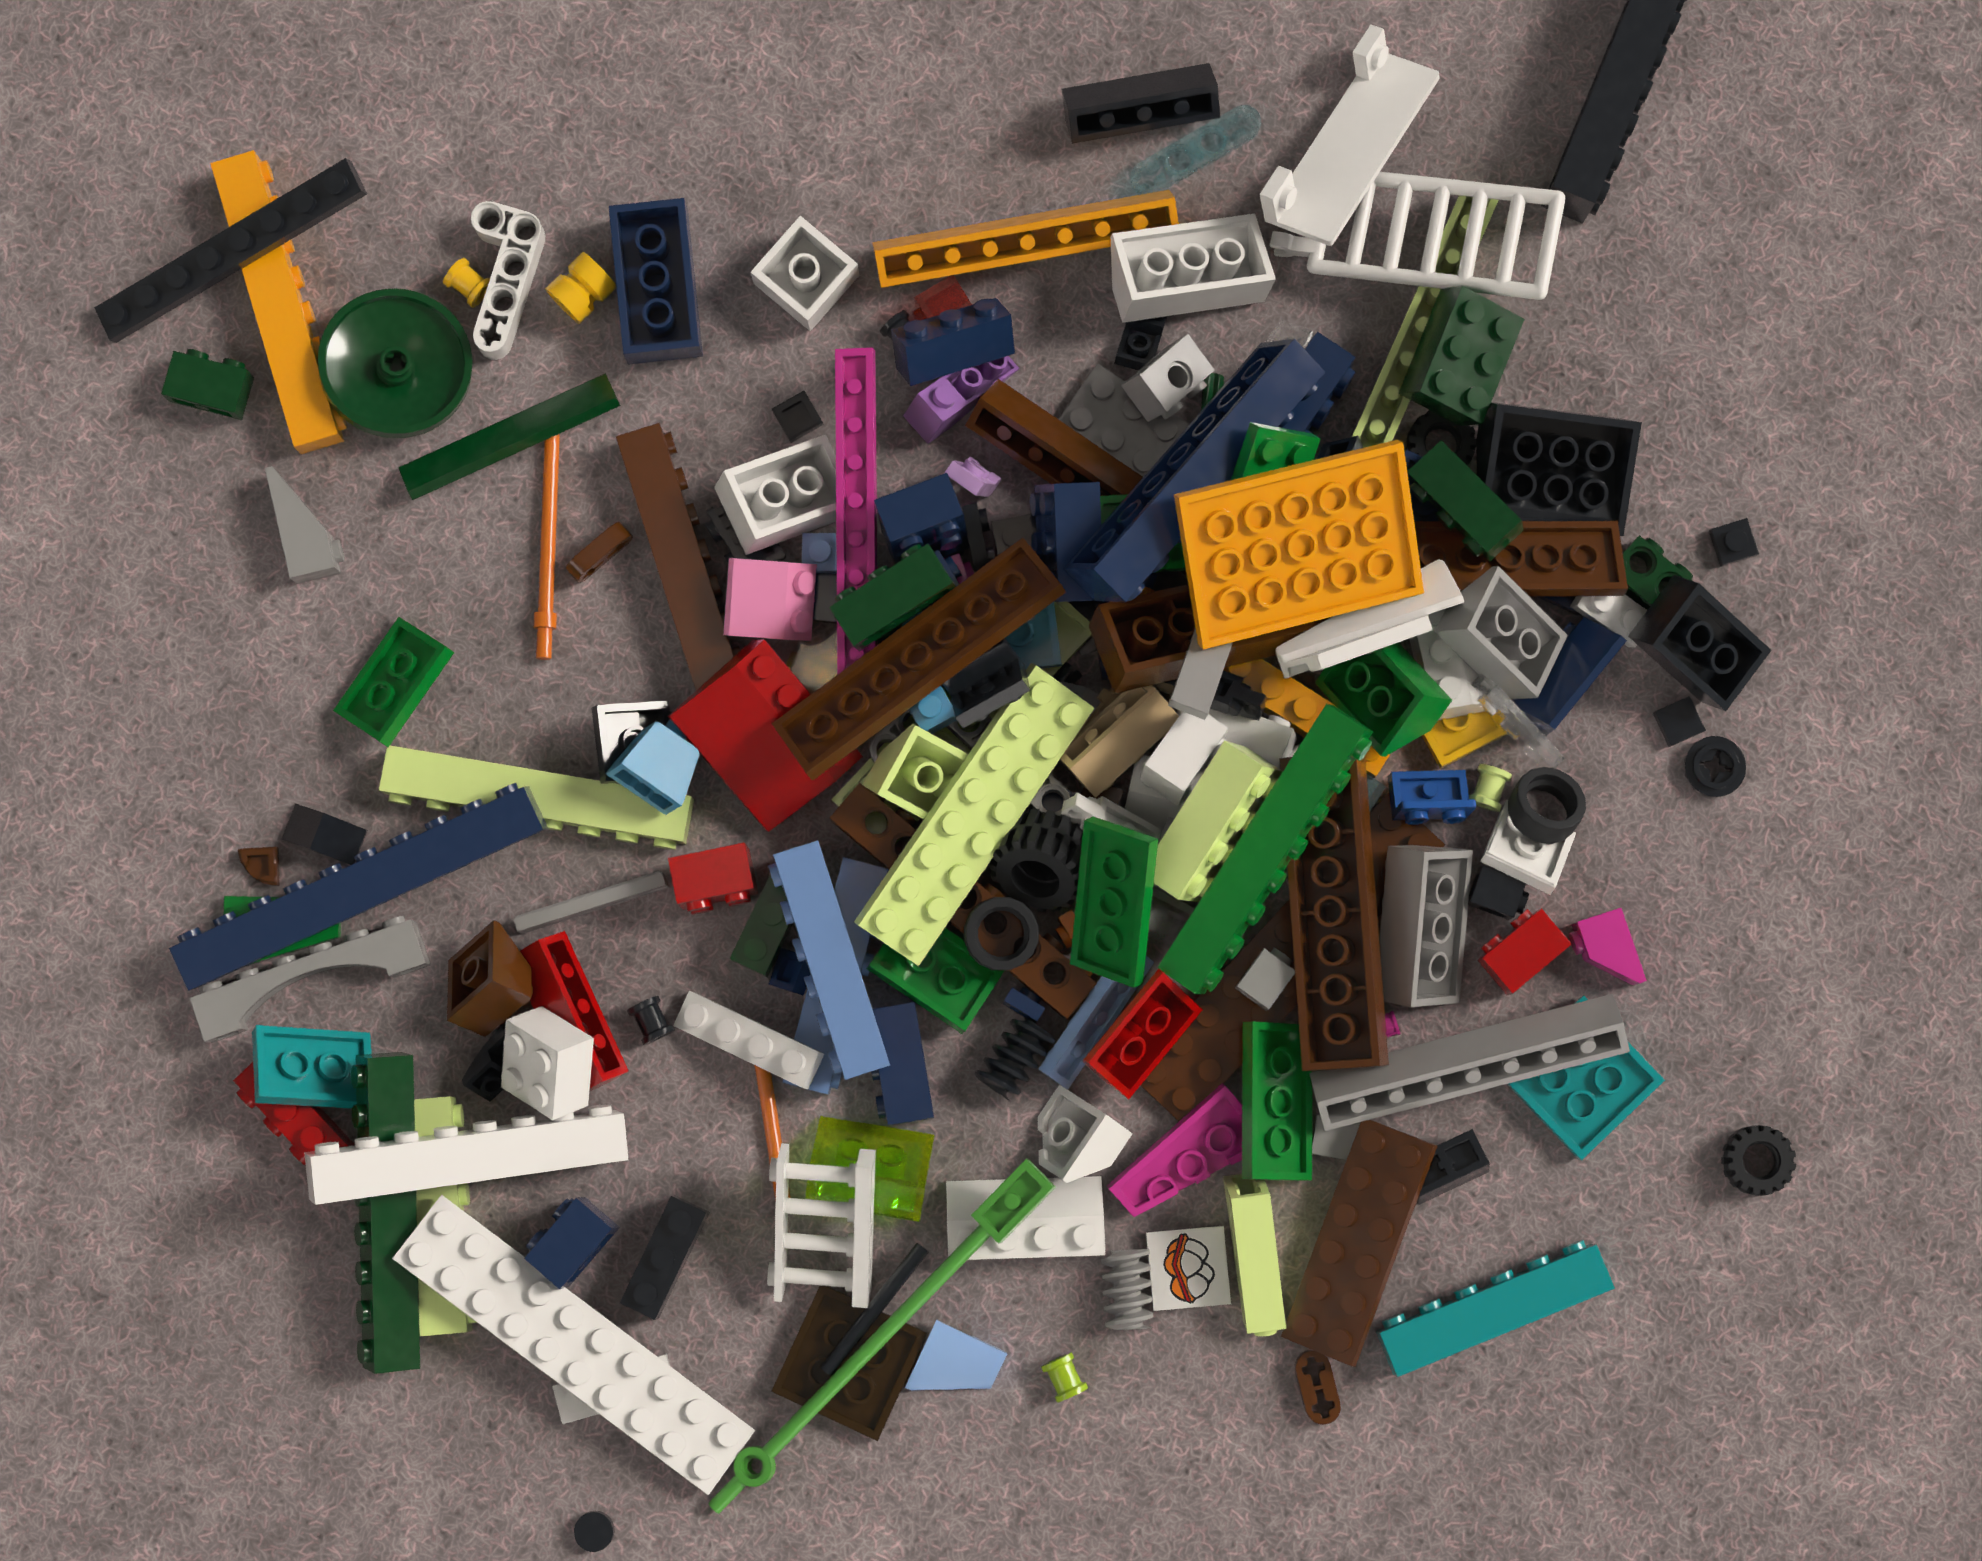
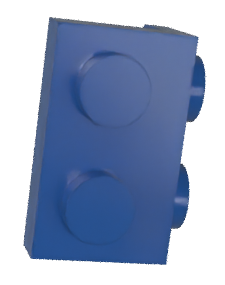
(1430, 795)

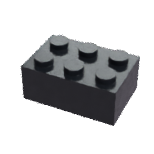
(1699, 642)

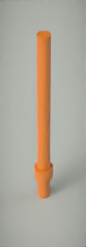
(545, 619)

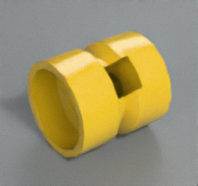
(581, 287)

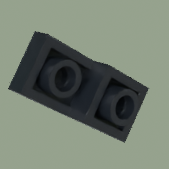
(1139, 342)
(486, 1069)

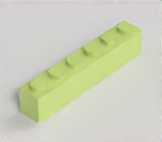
(436, 1313)

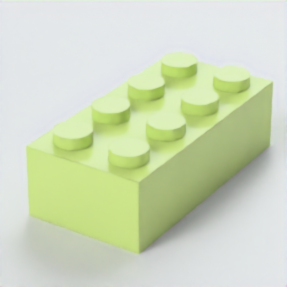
(1212, 820)

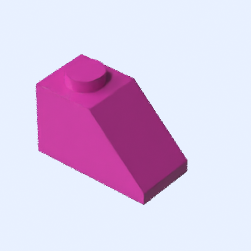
(1608, 946)

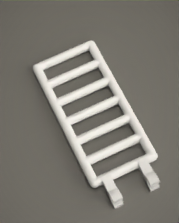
(1289, 245)

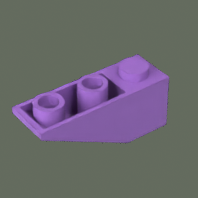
(954, 396)

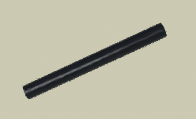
(874, 1309)

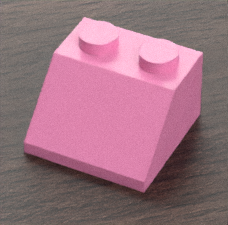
(770, 599)

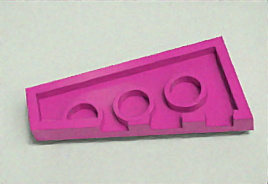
(1185, 1154)

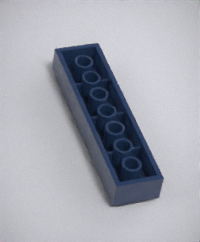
(1145, 523)

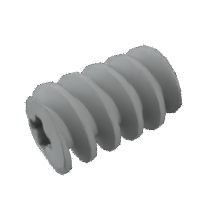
(1127, 1289)

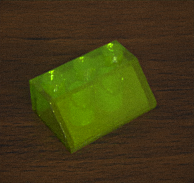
(900, 1165)

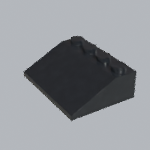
(1558, 463)

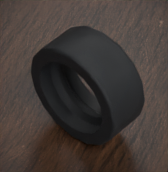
(1557, 784)
(1028, 921)

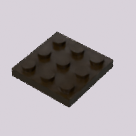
(872, 1392)

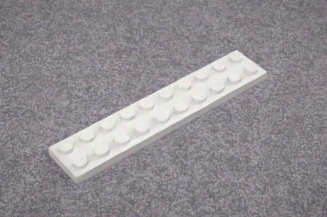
(574, 1345)

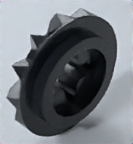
(1729, 756)

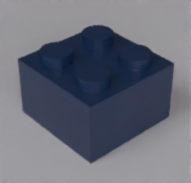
(570, 1242)

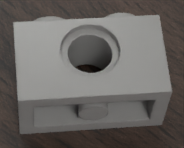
(1151, 387)

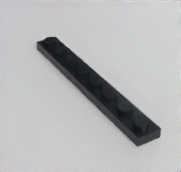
(231, 250)

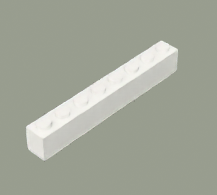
(464, 1156)

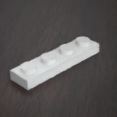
(748, 1040)

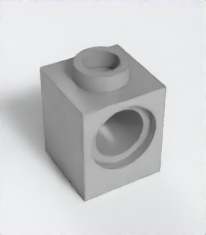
(1266, 978)

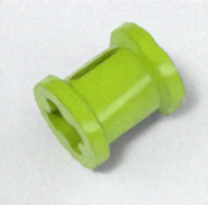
(1064, 1377)

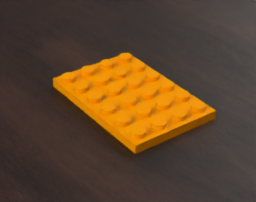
(1299, 543)

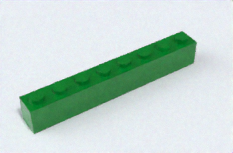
(1266, 849)

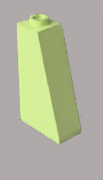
(1255, 1254)

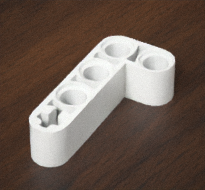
(501, 284)

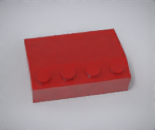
(734, 733)

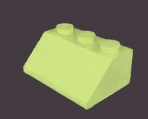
(914, 770)

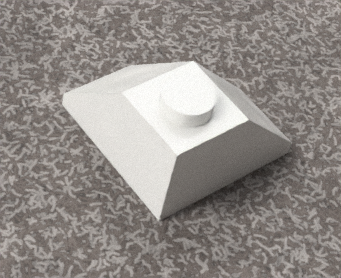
(1077, 1137)

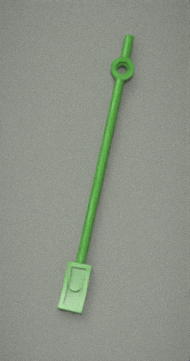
(997, 1218)

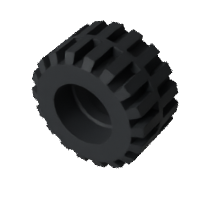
(1039, 861)

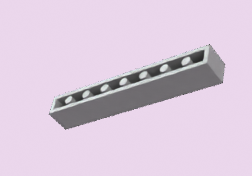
(1472, 1062)

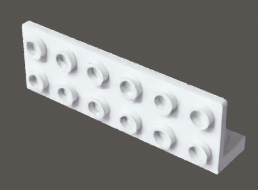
(1351, 144)

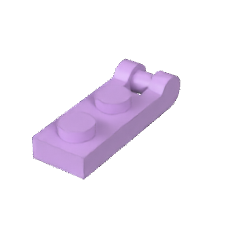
(973, 477)

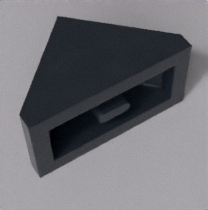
(324, 834)

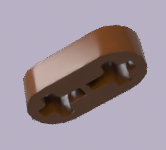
(599, 552)
(1327, 1385)

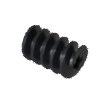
(1014, 1057)

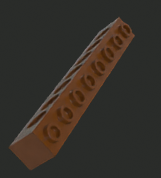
(1061, 997)

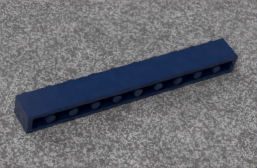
(358, 887)

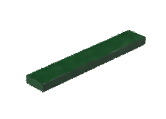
(508, 436)

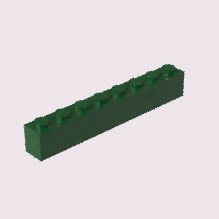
(385, 1221)

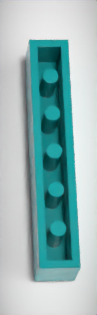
(1494, 1309)

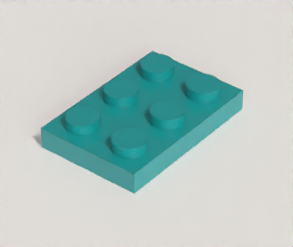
(306, 1065)

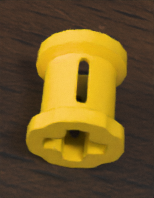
(466, 282)

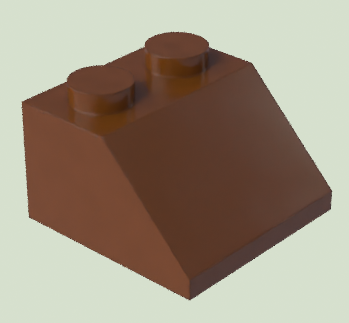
(487, 981)

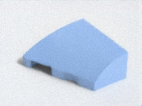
(955, 1361)

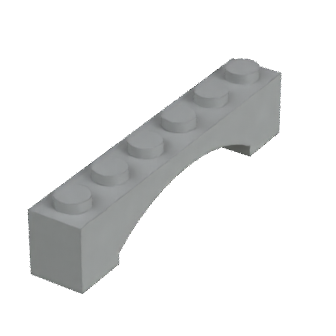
(227, 1008)

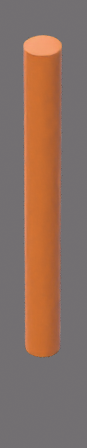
(769, 1115)

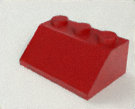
(1142, 1034)

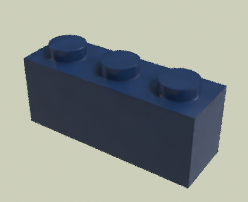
(953, 341)
(905, 1081)

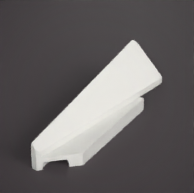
(1370, 628)

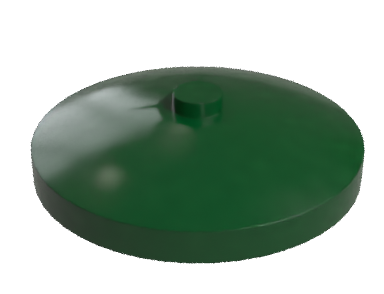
(395, 363)

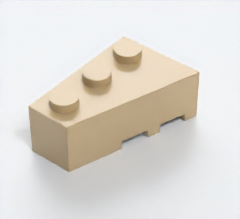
(1117, 736)

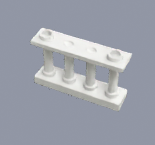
(857, 1210)

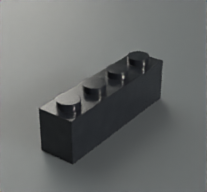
(1141, 103)

